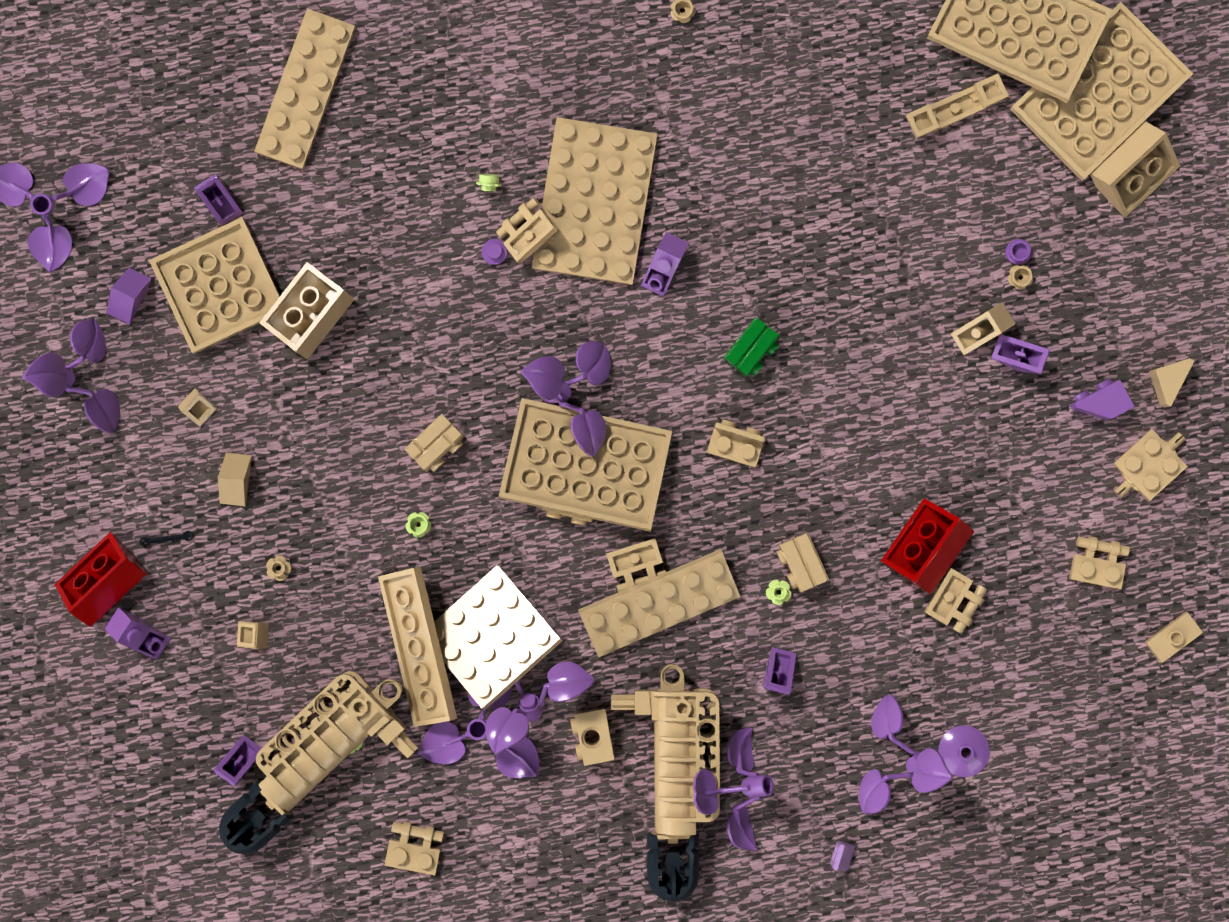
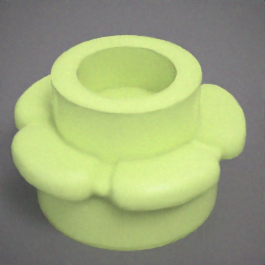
(488, 182)
(411, 524)
(778, 585)

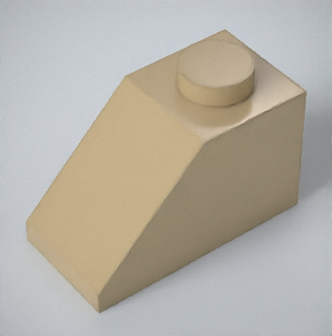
(983, 328)

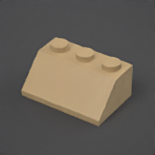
(1136, 168)
(307, 310)

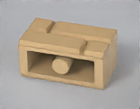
(435, 443)
(802, 562)

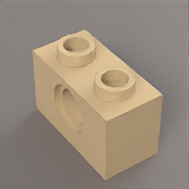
(595, 752)

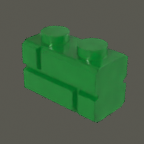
(752, 347)

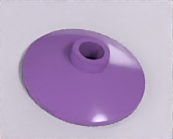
(952, 745)

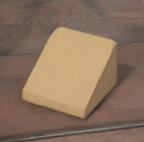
(197, 407)
(252, 635)

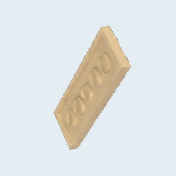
(305, 89)
(659, 603)
(417, 647)

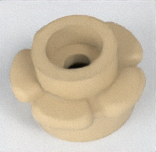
(682, 17)
(1026, 274)
(278, 561)

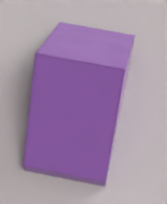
(218, 199)
(127, 295)
(1020, 355)
(779, 671)
(238, 761)

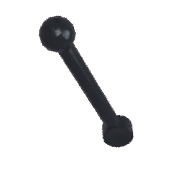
(145, 541)

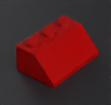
(927, 545)
(99, 580)

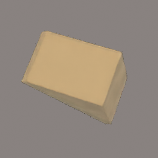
(1169, 379)
(234, 479)

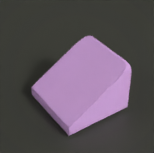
(842, 856)

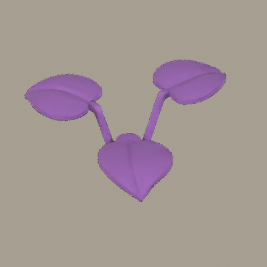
(52, 245)
(53, 377)
(546, 380)
(509, 728)
(445, 746)
(925, 768)
(754, 786)

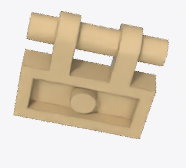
(530, 235)
(633, 559)
(1095, 570)
(949, 596)
(414, 856)

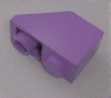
(664, 264)
(1105, 402)
(136, 634)

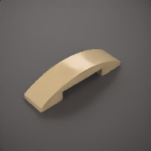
(957, 107)

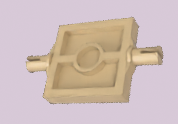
(1150, 465)

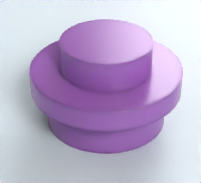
(1018, 251)
(494, 252)

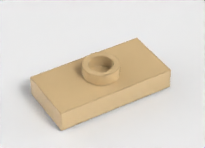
(1173, 637)

